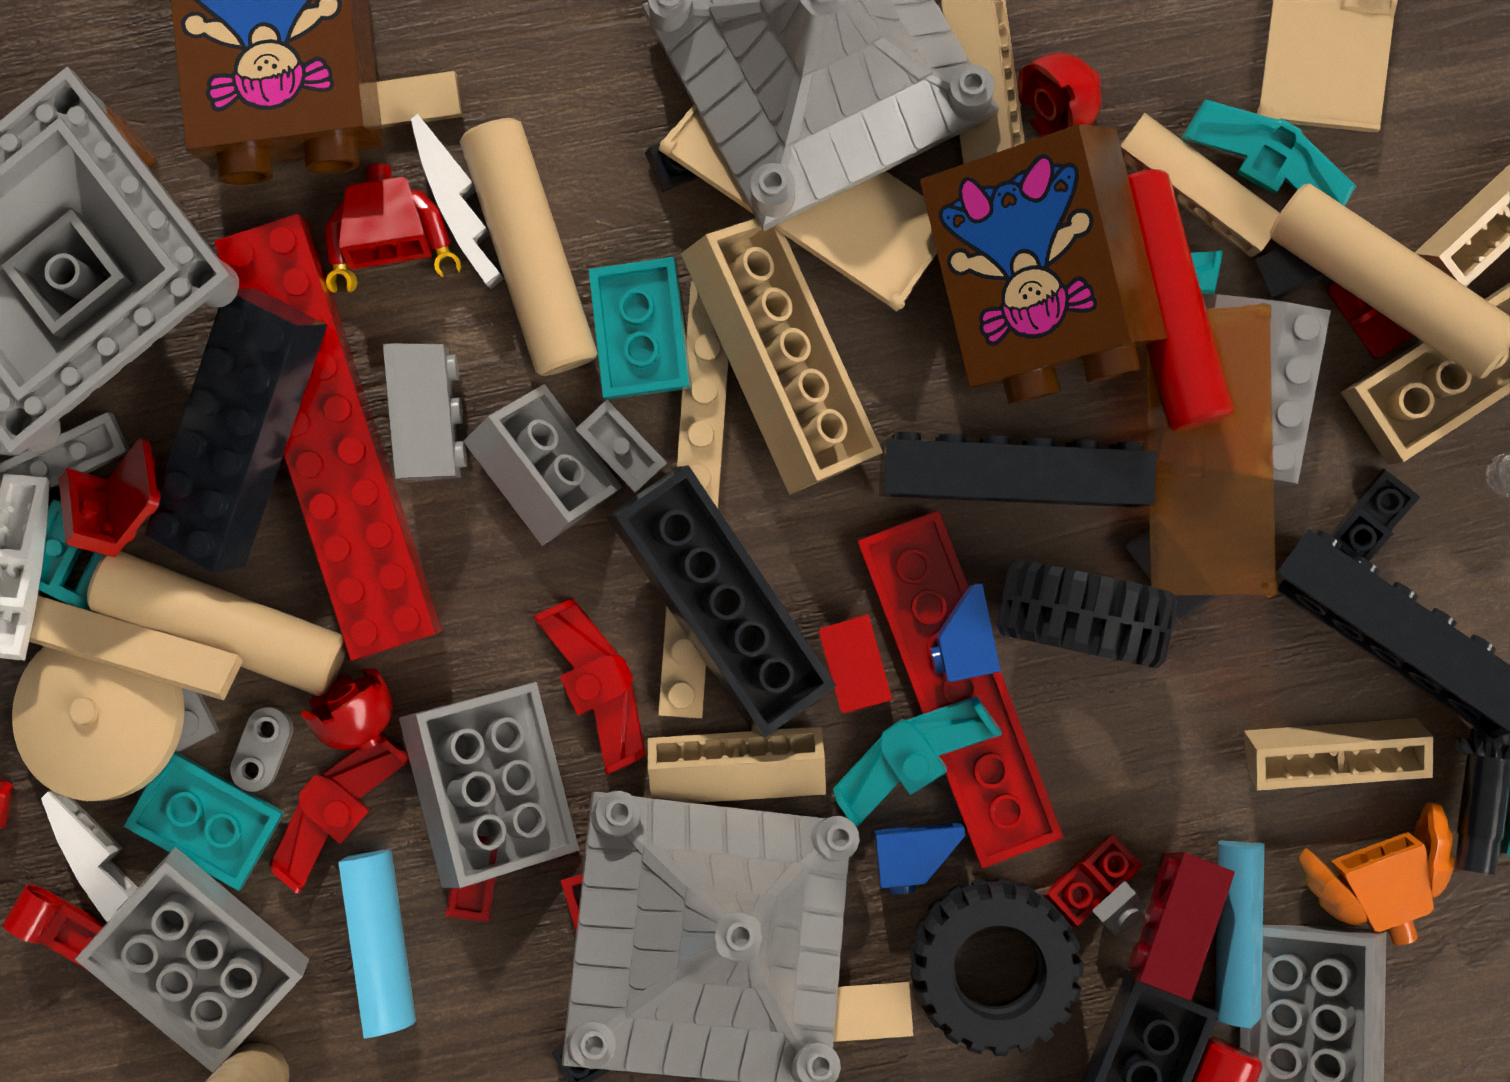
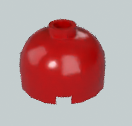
(1060, 91)
(351, 712)

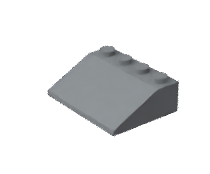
(1296, 357)
(491, 774)
(194, 960)
(1320, 1005)

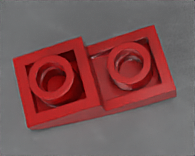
(1092, 879)

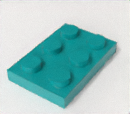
(639, 328)
(205, 819)

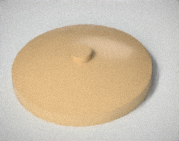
(94, 726)

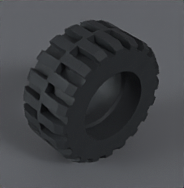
(1087, 613)
(1022, 1018)

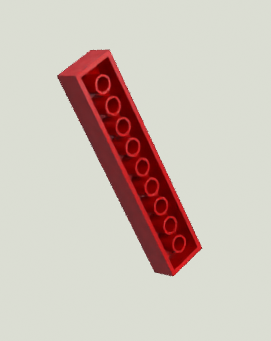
(339, 456)

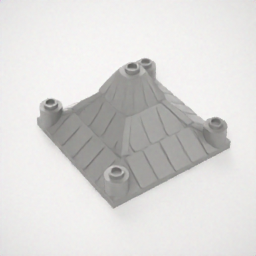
(819, 89)
(87, 259)
(708, 941)

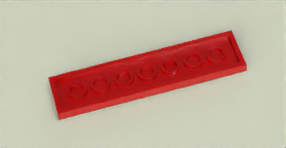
(992, 779)

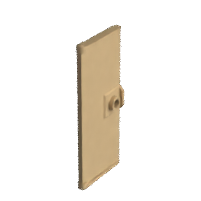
(1327, 62)
(868, 233)

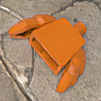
(1389, 880)

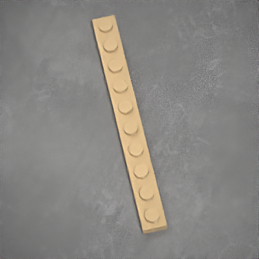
(701, 449)

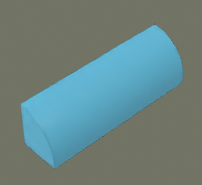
(1240, 936)
(377, 942)

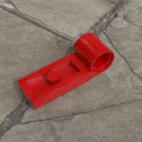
(51, 921)

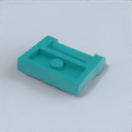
(60, 560)

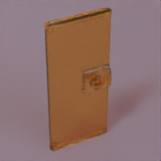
(1217, 480)

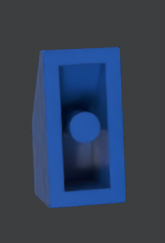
(966, 640)
(913, 853)

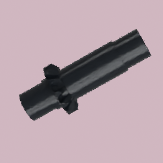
(1482, 801)

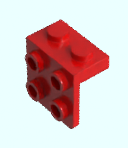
(108, 512)

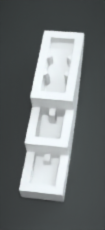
(450, 190)
(21, 558)
(89, 853)

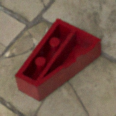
(1180, 923)

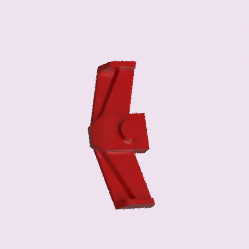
(598, 682)
(332, 808)

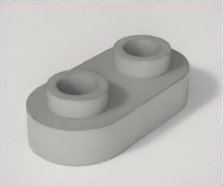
(262, 750)

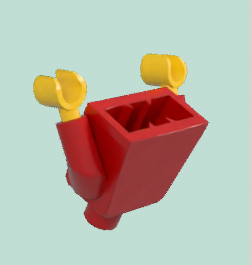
(382, 226)

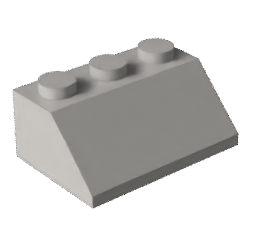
(424, 411)
(542, 464)

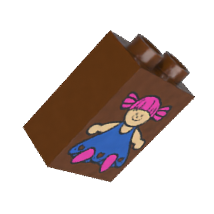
(276, 84)
(1044, 262)

